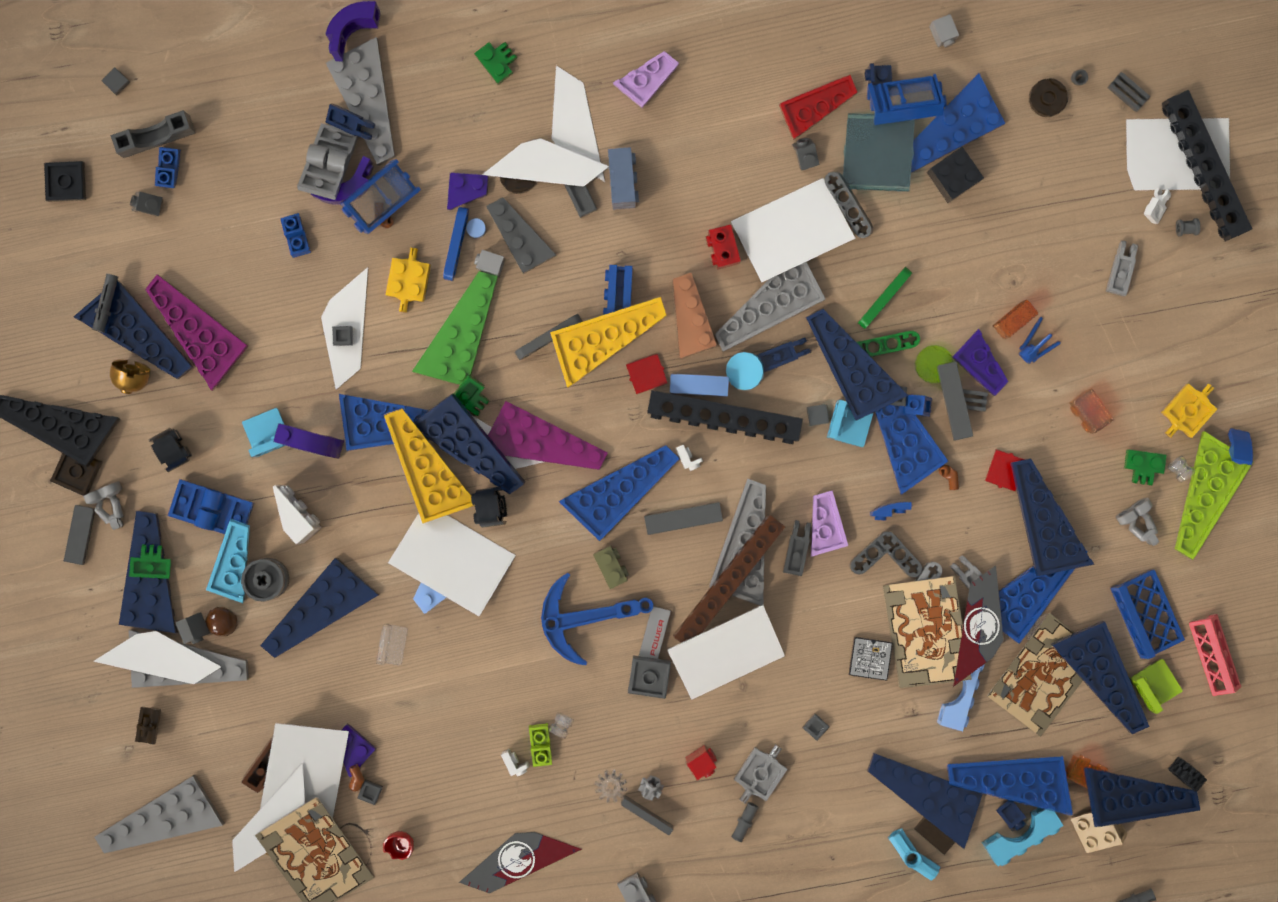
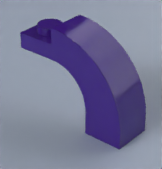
(347, 21)
(346, 189)
(308, 441)

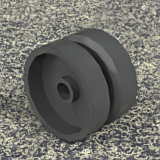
(254, 583)

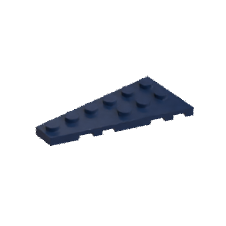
(137, 332)
(857, 374)
(464, 439)
(1048, 531)
(326, 601)
(1099, 665)
(943, 805)

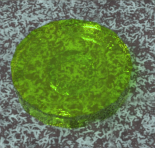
(928, 360)

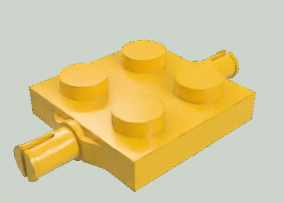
(408, 280)
(1189, 410)

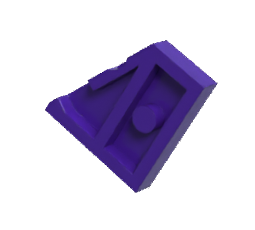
(466, 188)

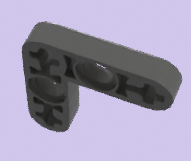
(882, 550)

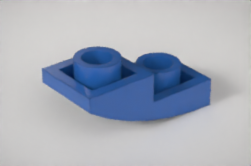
(168, 167)
(295, 235)
(1241, 447)
(886, 510)

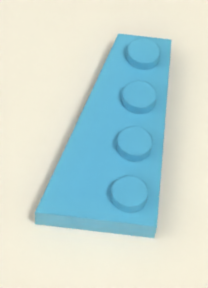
(231, 562)

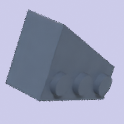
(622, 178)

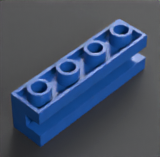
(618, 289)

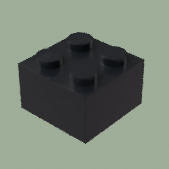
(955, 175)

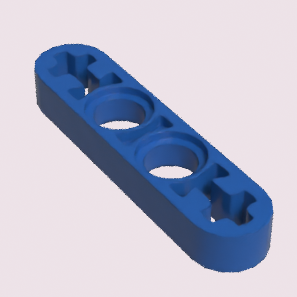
(456, 243)

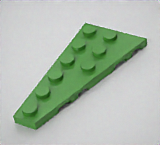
(457, 342)

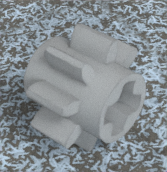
(651, 788)

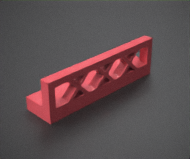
(1221, 652)

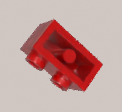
(723, 247)
(702, 762)

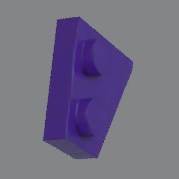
(357, 749)

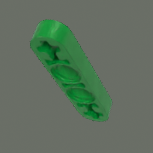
(884, 298)
(882, 343)

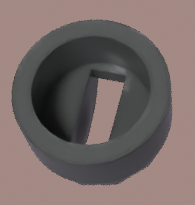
(1080, 81)

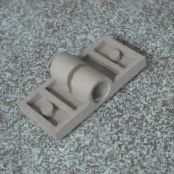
(327, 162)

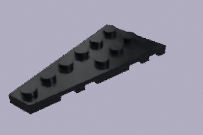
(62, 428)

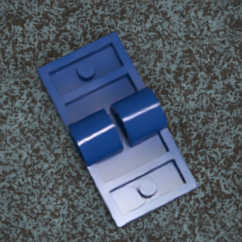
(208, 507)

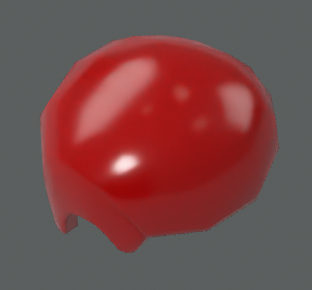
(399, 845)

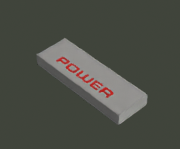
(654, 632)

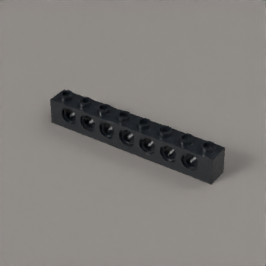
(1208, 155)
(792, 424)

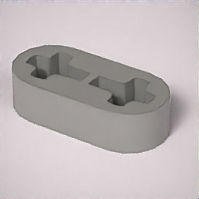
(925, 572)

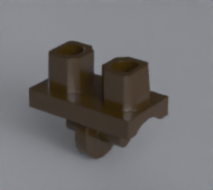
(148, 725)

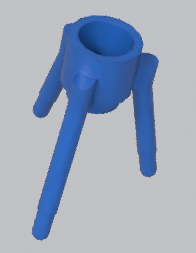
(1031, 352)

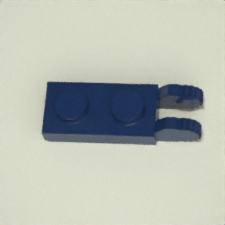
(348, 121)
(782, 355)

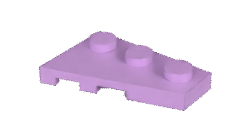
(646, 80)
(826, 525)

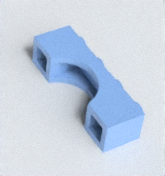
(955, 713)

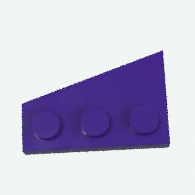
(980, 363)

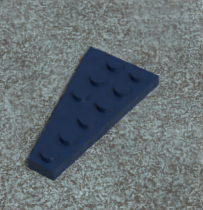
(147, 600)
(1130, 799)

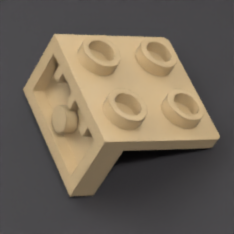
(1097, 837)

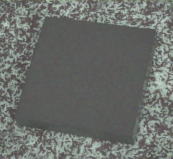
(649, 677)

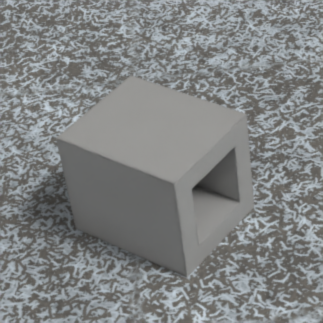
(944, 31)
(489, 263)

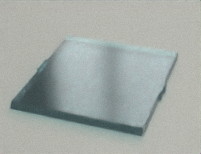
(878, 154)

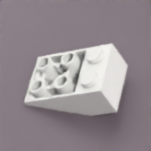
(294, 518)

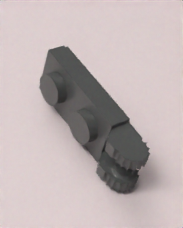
(797, 550)

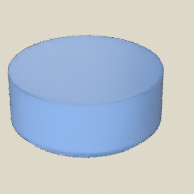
(476, 228)

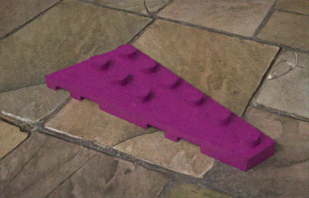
(202, 337)
(532, 438)

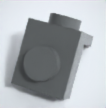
(806, 153)
(146, 203)

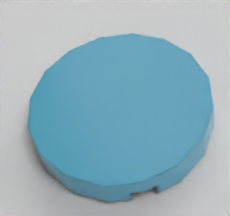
(745, 371)

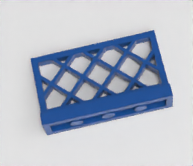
(1136, 624)

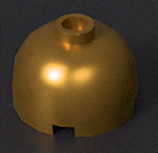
(129, 377)

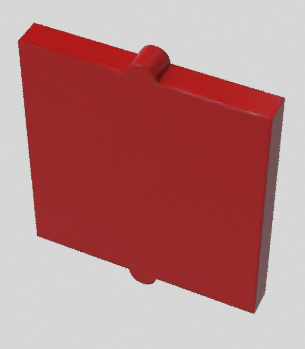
(646, 374)
(1000, 470)

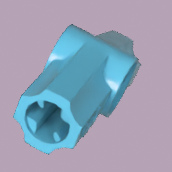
(920, 863)

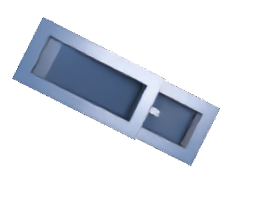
(699, 385)

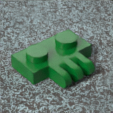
(496, 61)
(470, 395)
(1144, 465)
(150, 564)

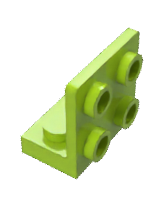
(1156, 685)

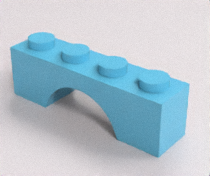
(1003, 849)

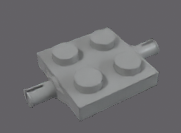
(760, 774)

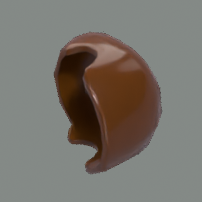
(221, 621)

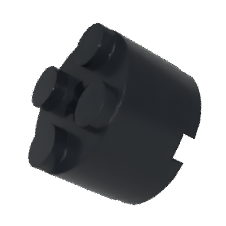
(169, 449)
(489, 507)

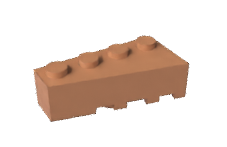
(691, 320)

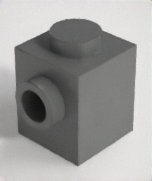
(192, 628)

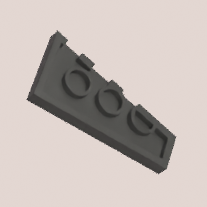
(521, 239)

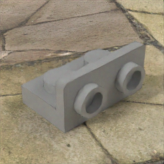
(635, 889)

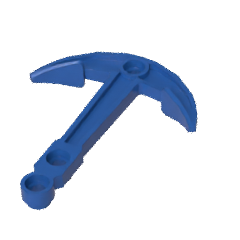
(578, 618)

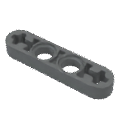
(846, 206)
(545, 338)

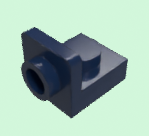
(878, 74)
(1012, 815)

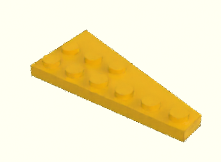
(596, 340)
(431, 481)

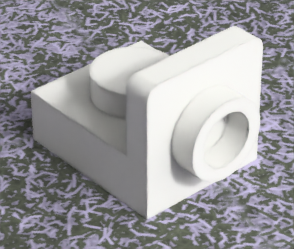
(685, 455)
(511, 760)

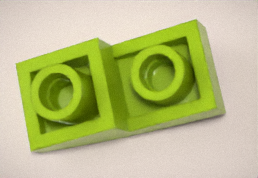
(540, 745)

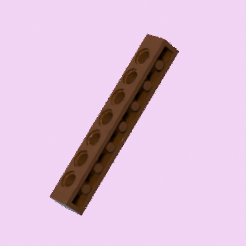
(730, 579)

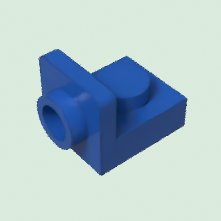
(918, 405)

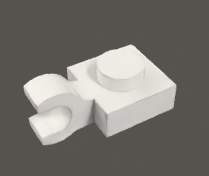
(1156, 207)

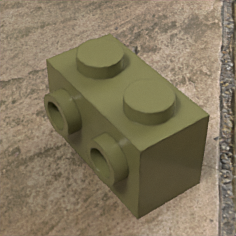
(610, 567)

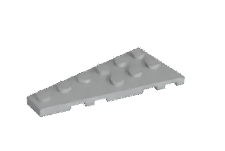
(364, 92)
(772, 304)
(746, 520)
(231, 669)
(173, 814)

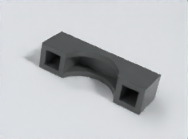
(170, 129)

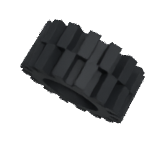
(1187, 774)

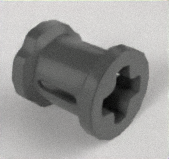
(1188, 227)

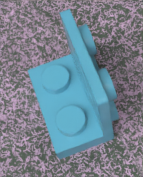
(845, 428)
(262, 431)

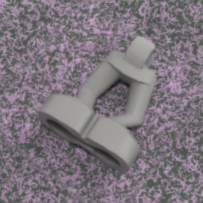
(98, 496)
(1130, 516)

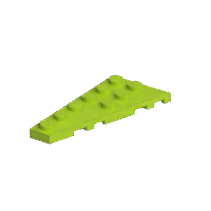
(1208, 493)

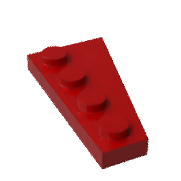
(811, 107)

